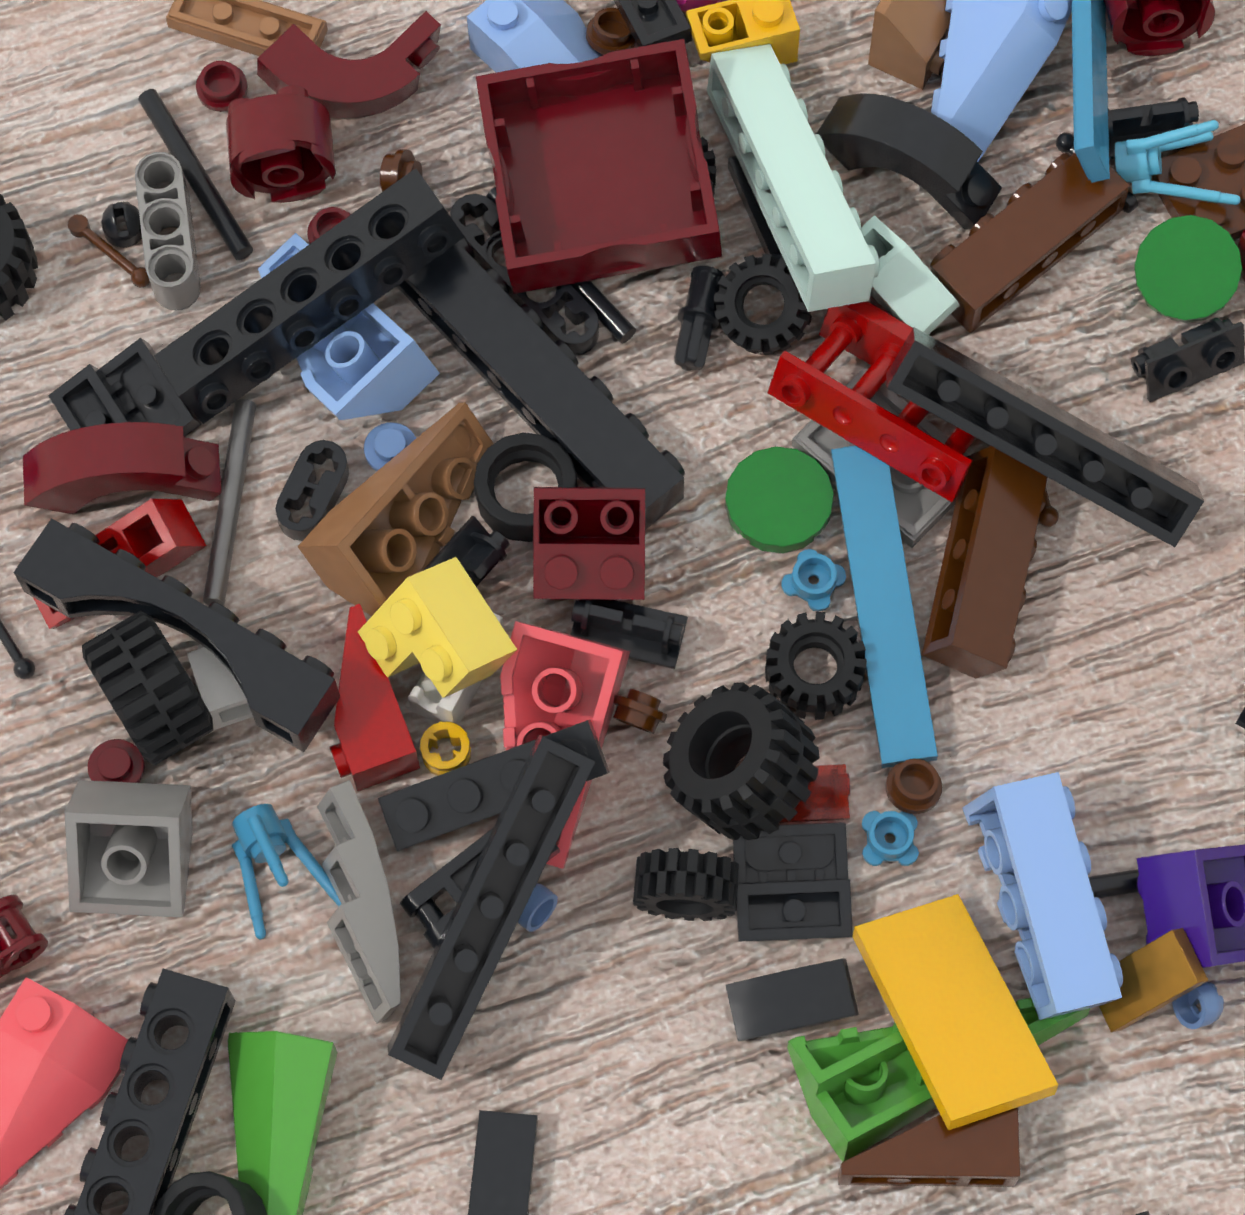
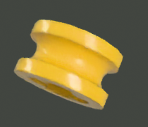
(457, 737)

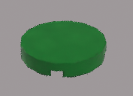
(1188, 268)
(779, 499)

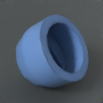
(538, 908)
(1211, 1006)

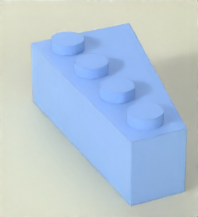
(1047, 894)

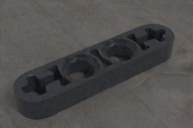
(575, 306)

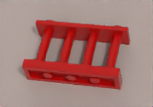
(850, 413)

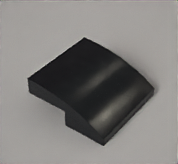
(123, 391)
(794, 883)

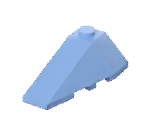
(527, 34)

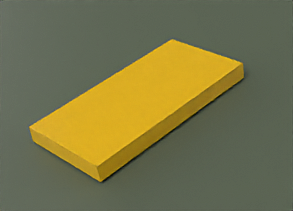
(954, 1012)

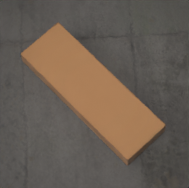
(241, 23)

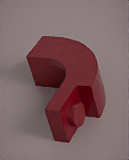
(347, 85)
(116, 458)

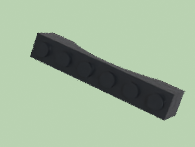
(84, 579)

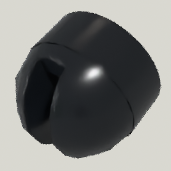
(109, 224)

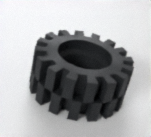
(730, 308)
(815, 634)
(686, 884)

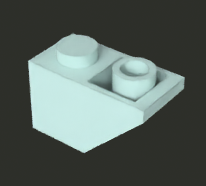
(905, 282)

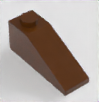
(930, 1155)

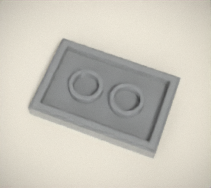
(916, 505)

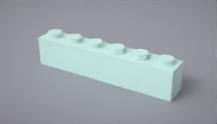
(792, 178)

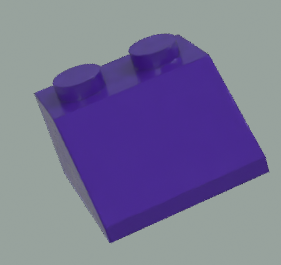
(1200, 894)

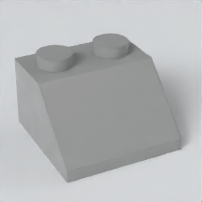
(128, 848)

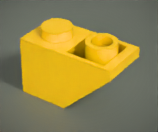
(744, 25)

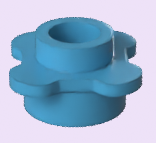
(811, 564)
(898, 824)

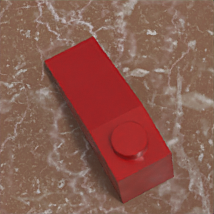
(155, 533)
(367, 717)

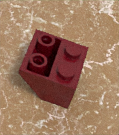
(589, 543)

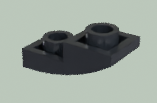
(792, 999)

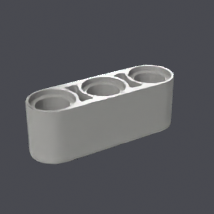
(161, 210)

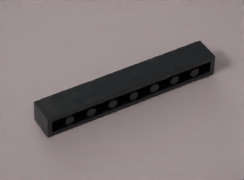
(542, 379)

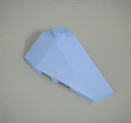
(992, 60)
(364, 363)

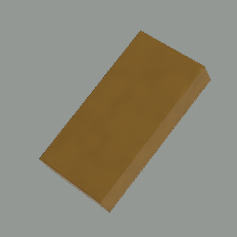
(1154, 979)

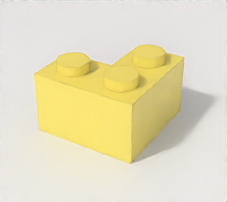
(440, 624)

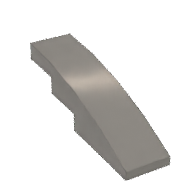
(365, 920)

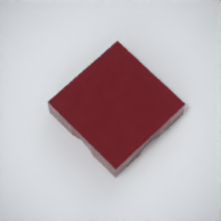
(598, 167)

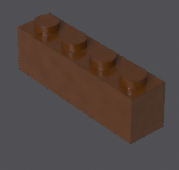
(1026, 238)
(985, 565)

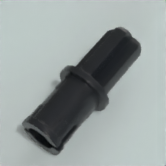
(697, 318)

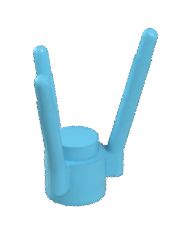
(1141, 158)

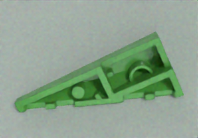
(869, 1085)
(278, 1111)

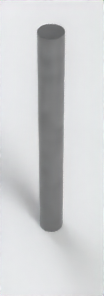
(229, 502)

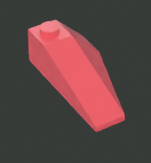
(555, 685)
(51, 1071)

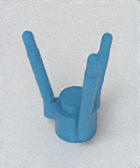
(263, 838)

